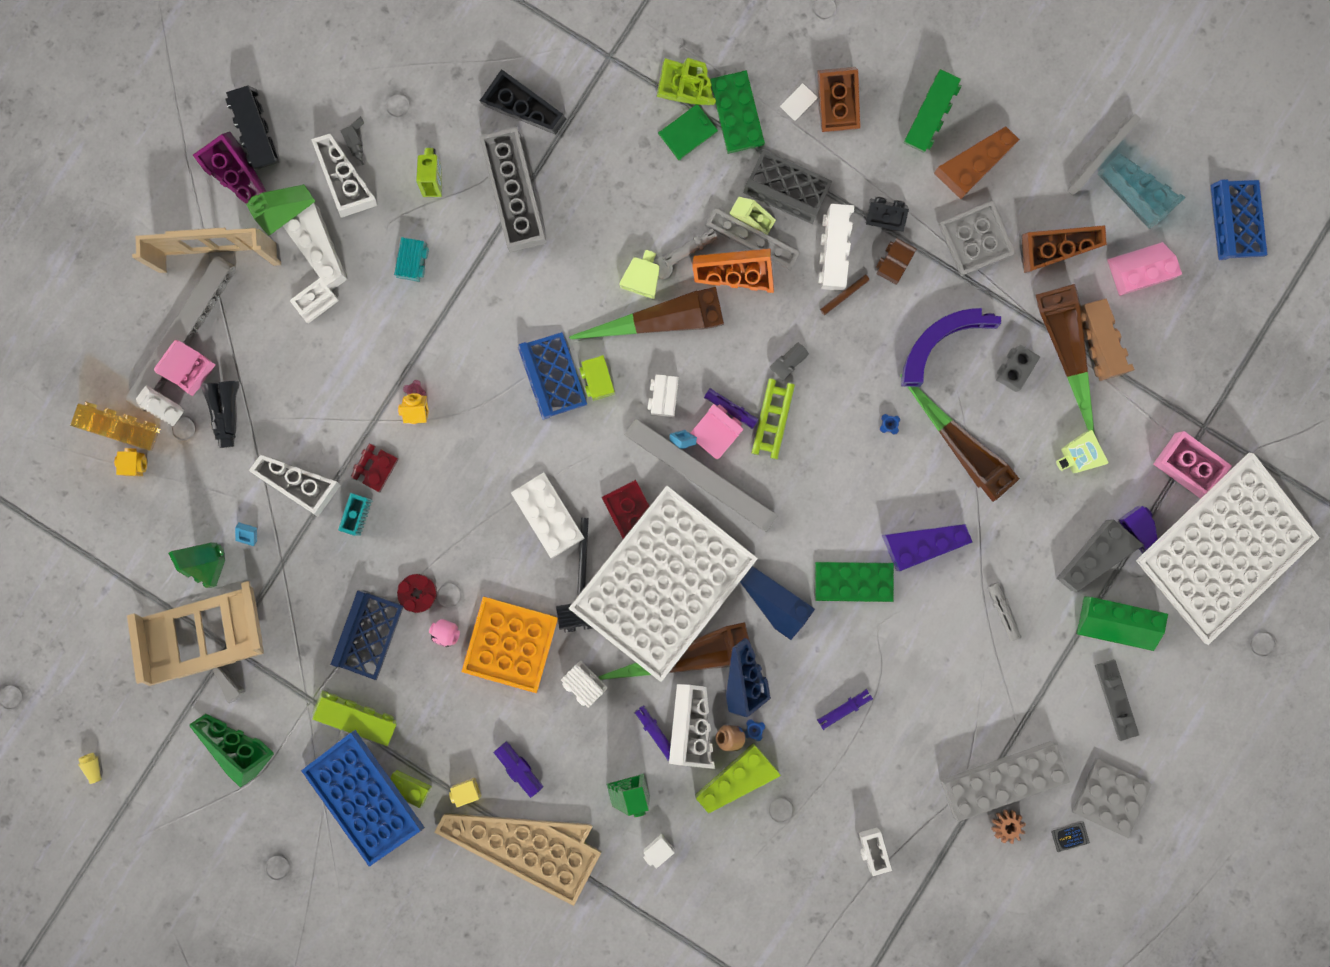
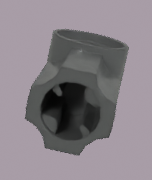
(786, 364)

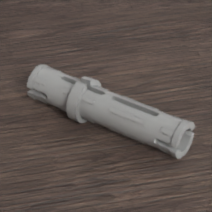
(690, 248)
(1001, 605)

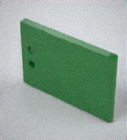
(687, 132)

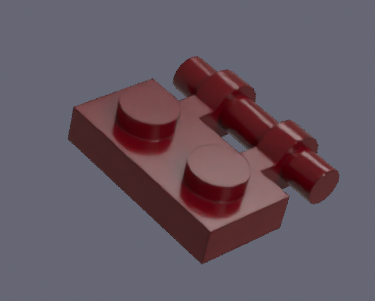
(378, 472)

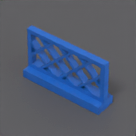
(1225, 219)
(537, 383)

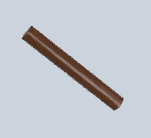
(844, 295)

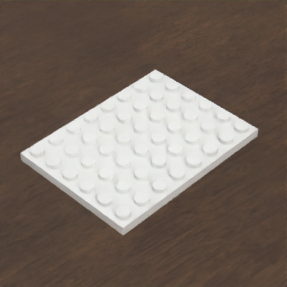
(1228, 548)
(663, 583)

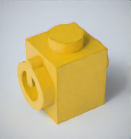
(414, 409)
(130, 462)

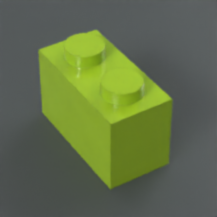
(597, 377)
(412, 789)

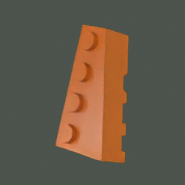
(736, 269)

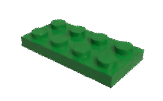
(737, 112)
(854, 581)

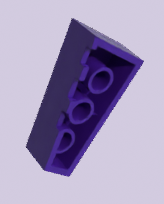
(922, 545)

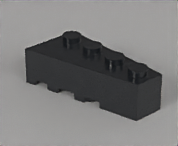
(252, 127)

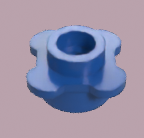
(890, 419)
(759, 730)

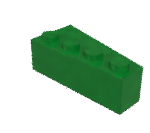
(932, 110)
(630, 795)

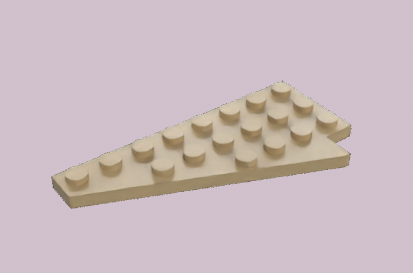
(535, 850)

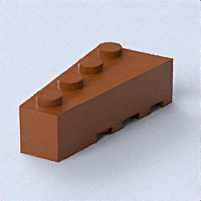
(970, 166)
(1052, 246)

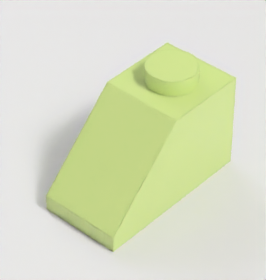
(752, 214)

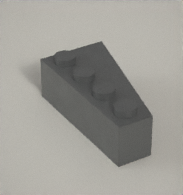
(1101, 552)

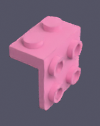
(184, 367)
(717, 431)

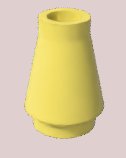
(90, 766)

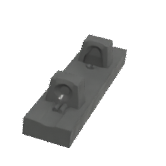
(1116, 700)

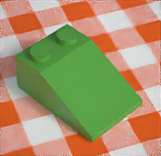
(279, 206)

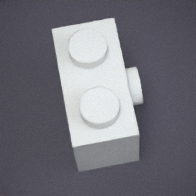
(874, 851)

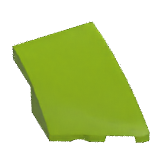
(685, 82)

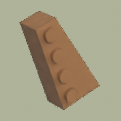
(1104, 341)

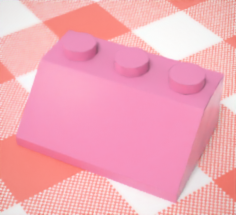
(1144, 268)

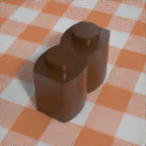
(896, 261)

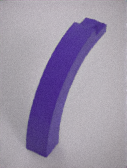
(965, 319)

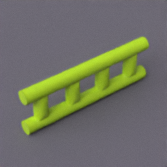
(782, 411)

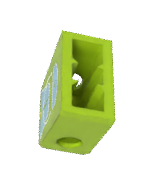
(429, 174)

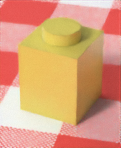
(465, 792)

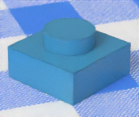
(682, 439)
(246, 534)

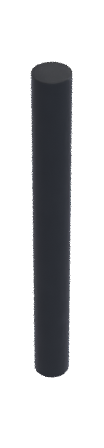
(583, 555)

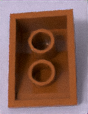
(839, 99)

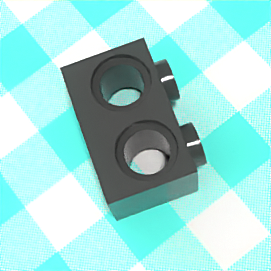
(1020, 370)

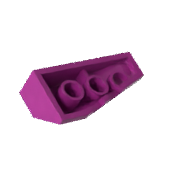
(228, 164)

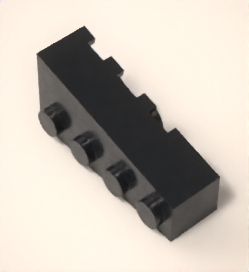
(519, 102)

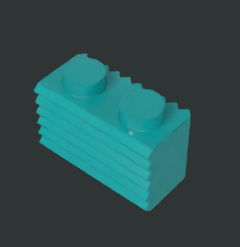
(411, 259)
(355, 514)

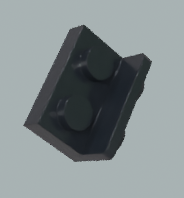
(887, 214)

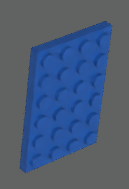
(362, 798)

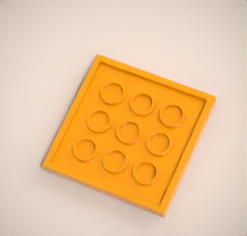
(510, 644)

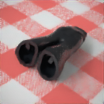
(222, 420)

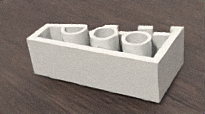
(344, 182)
(314, 242)
(836, 247)
(302, 487)
(691, 729)

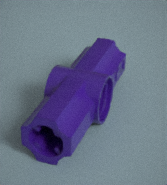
(518, 769)

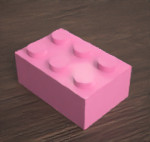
(1191, 464)

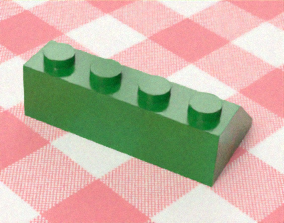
(1121, 623)

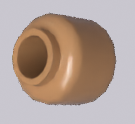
(730, 738)

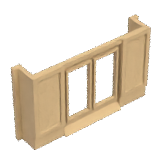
(153, 249)
(156, 642)

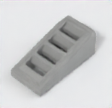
(230, 686)

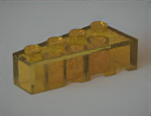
(119, 428)

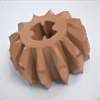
(1009, 833)

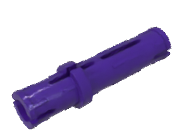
(733, 409)
(845, 709)
(655, 732)

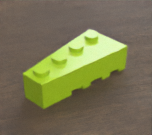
(350, 716)
(739, 778)

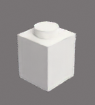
(658, 851)

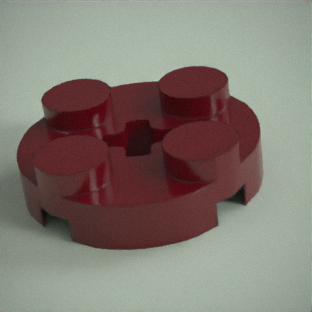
(407, 587)

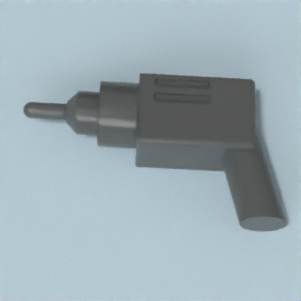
(352, 138)

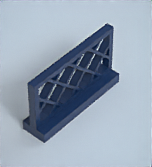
(351, 629)

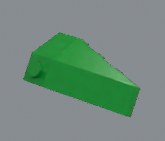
(201, 562)
(234, 752)

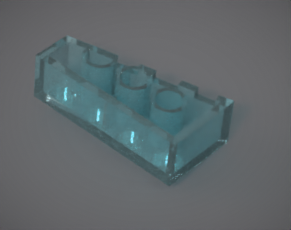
(1139, 190)

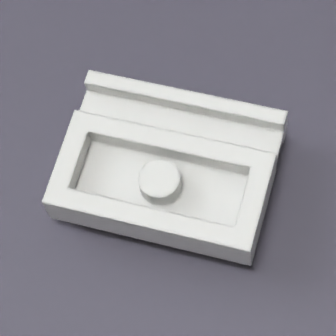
(314, 300)

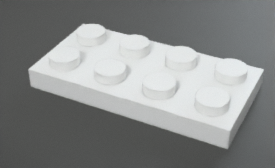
(547, 515)

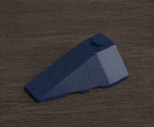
(781, 607)
(746, 685)

